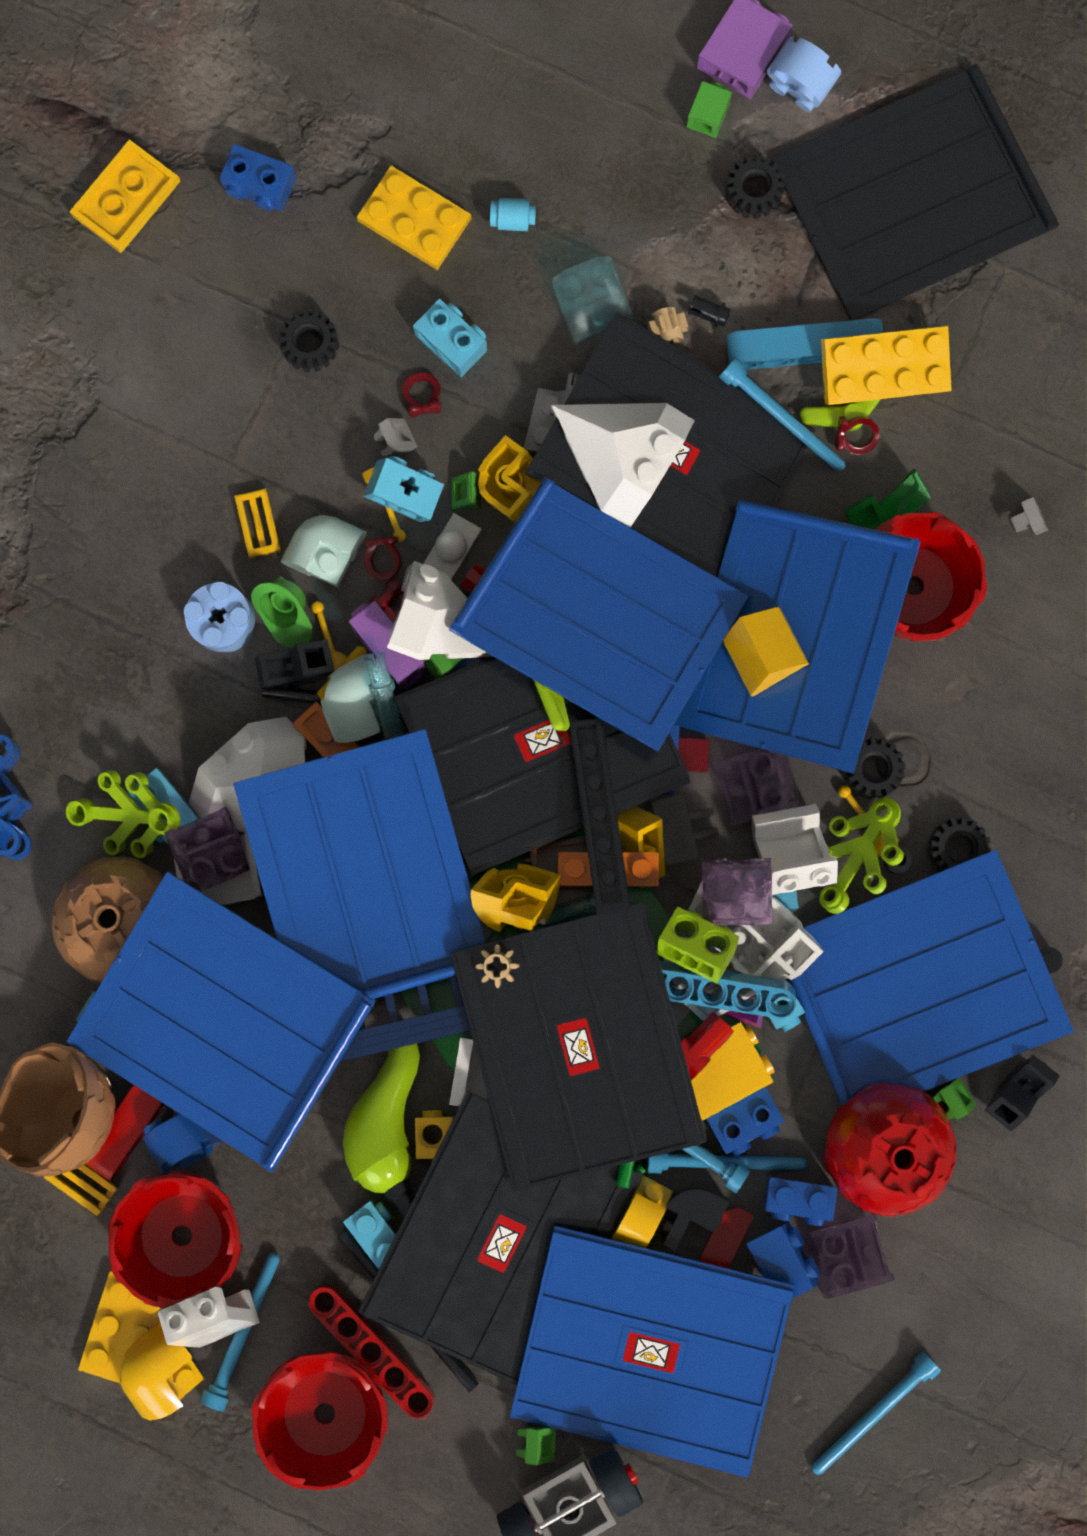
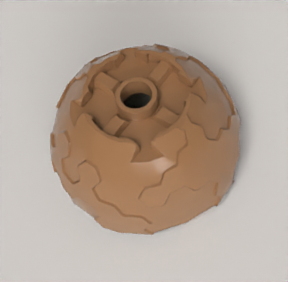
(103, 884)
(54, 1110)

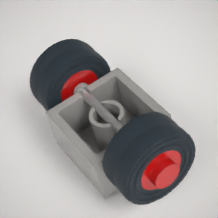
(574, 1501)

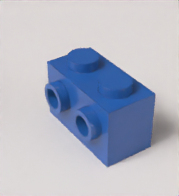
(257, 178)
(745, 1121)
(799, 1198)
(783, 1258)

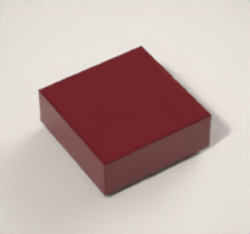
(694, 754)

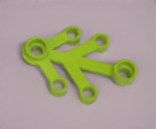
(127, 813)
(862, 850)

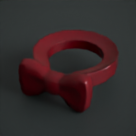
(434, 404)
(844, 425)
(372, 545)

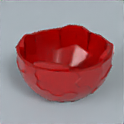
(949, 572)
(869, 1134)
(144, 1245)
(301, 1446)

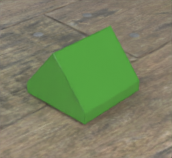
(465, 492)

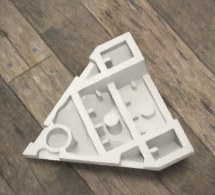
(623, 450)
(426, 615)
(252, 752)

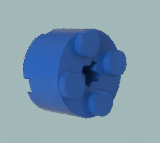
(178, 1142)

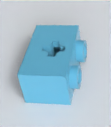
(386, 489)

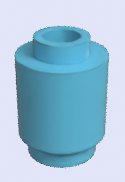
(512, 214)

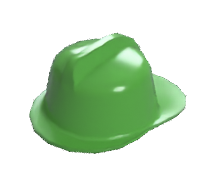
(283, 612)

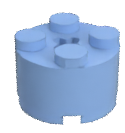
(803, 73)
(202, 621)

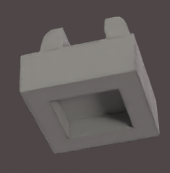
(397, 436)
(1029, 518)

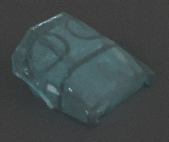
(590, 297)

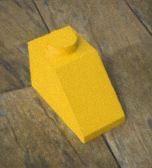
(642, 833)

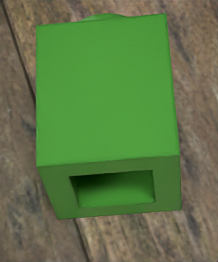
(709, 109)

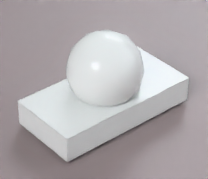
(453, 545)

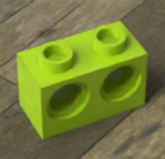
(693, 951)

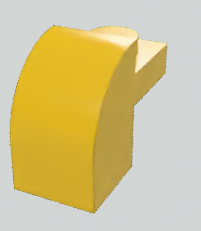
(643, 1213)

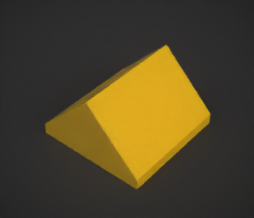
(764, 649)

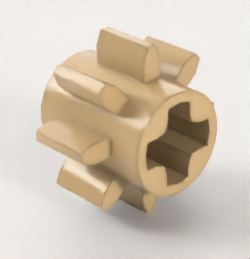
(668, 325)
(491, 973)

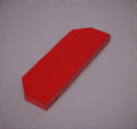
(727, 1238)

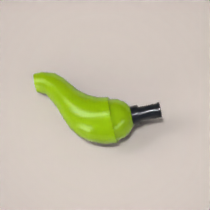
(375, 1131)

